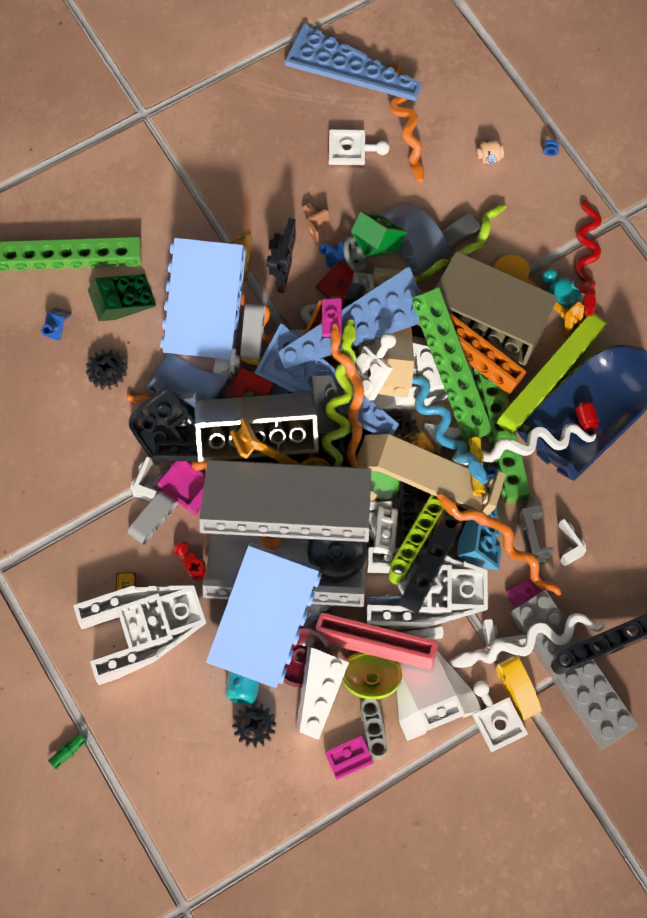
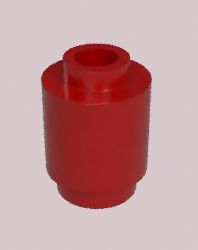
(587, 416)

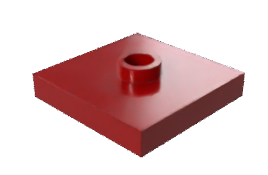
(336, 281)
(249, 382)

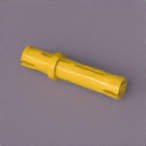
(475, 448)

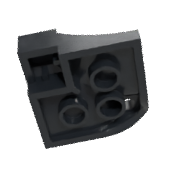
(281, 254)
(163, 420)

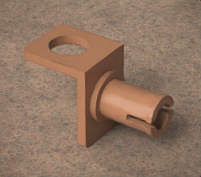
(315, 220)

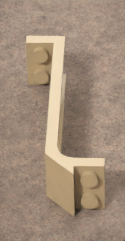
(401, 355)
(427, 471)

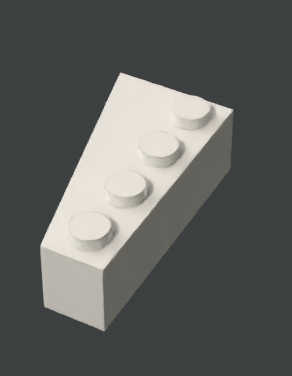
(319, 688)

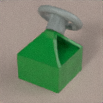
(374, 238)

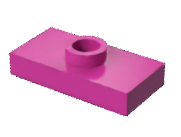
(331, 315)
(524, 592)

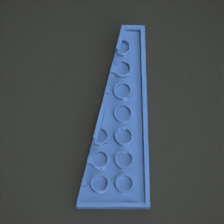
(331, 59)
(376, 313)
(299, 381)

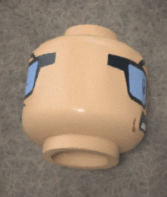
(490, 152)

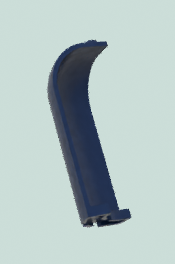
(618, 389)

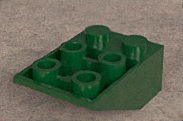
(120, 296)

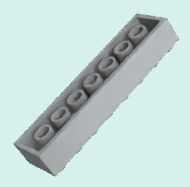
(583, 688)

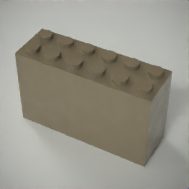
(497, 306)
(278, 421)

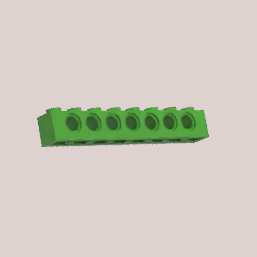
(76, 248)
(451, 364)
(510, 492)

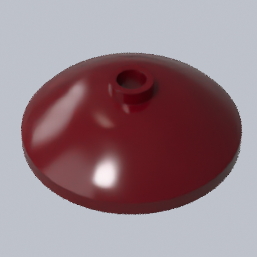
(295, 669)

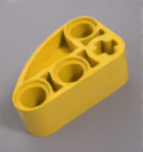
(518, 687)

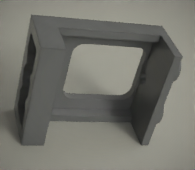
(526, 522)

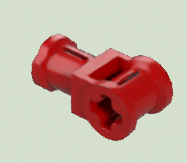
(190, 561)

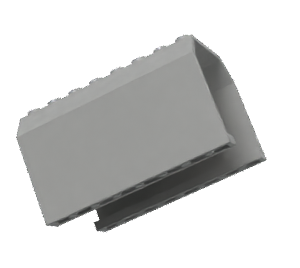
(286, 502)

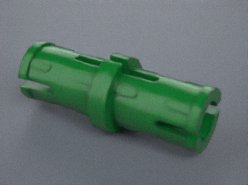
(67, 751)

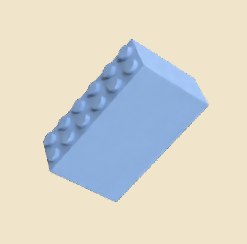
(203, 298)
(264, 615)

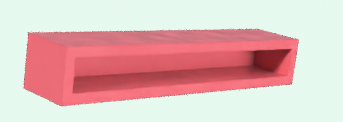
(377, 641)

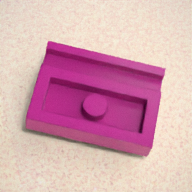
(349, 757)

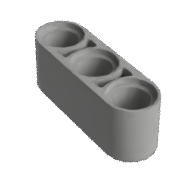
(252, 331)
(152, 517)
(369, 719)

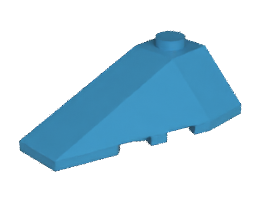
(479, 544)

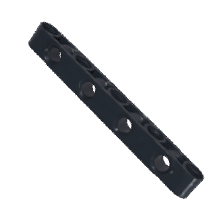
(429, 565)
(607, 642)

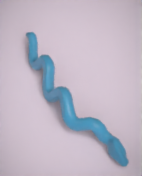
(461, 456)

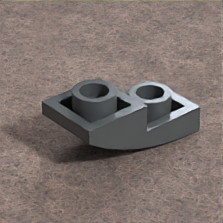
(460, 229)

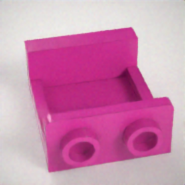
(184, 485)

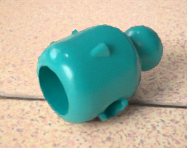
(562, 287)
(241, 689)

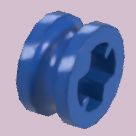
(550, 147)

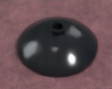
(337, 568)

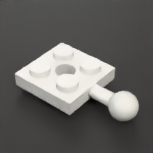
(356, 154)
(379, 367)
(503, 711)

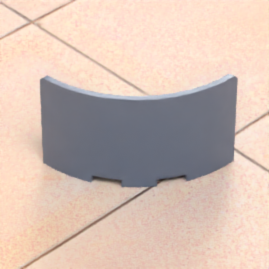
(424, 239)
(186, 381)

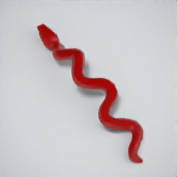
(589, 283)

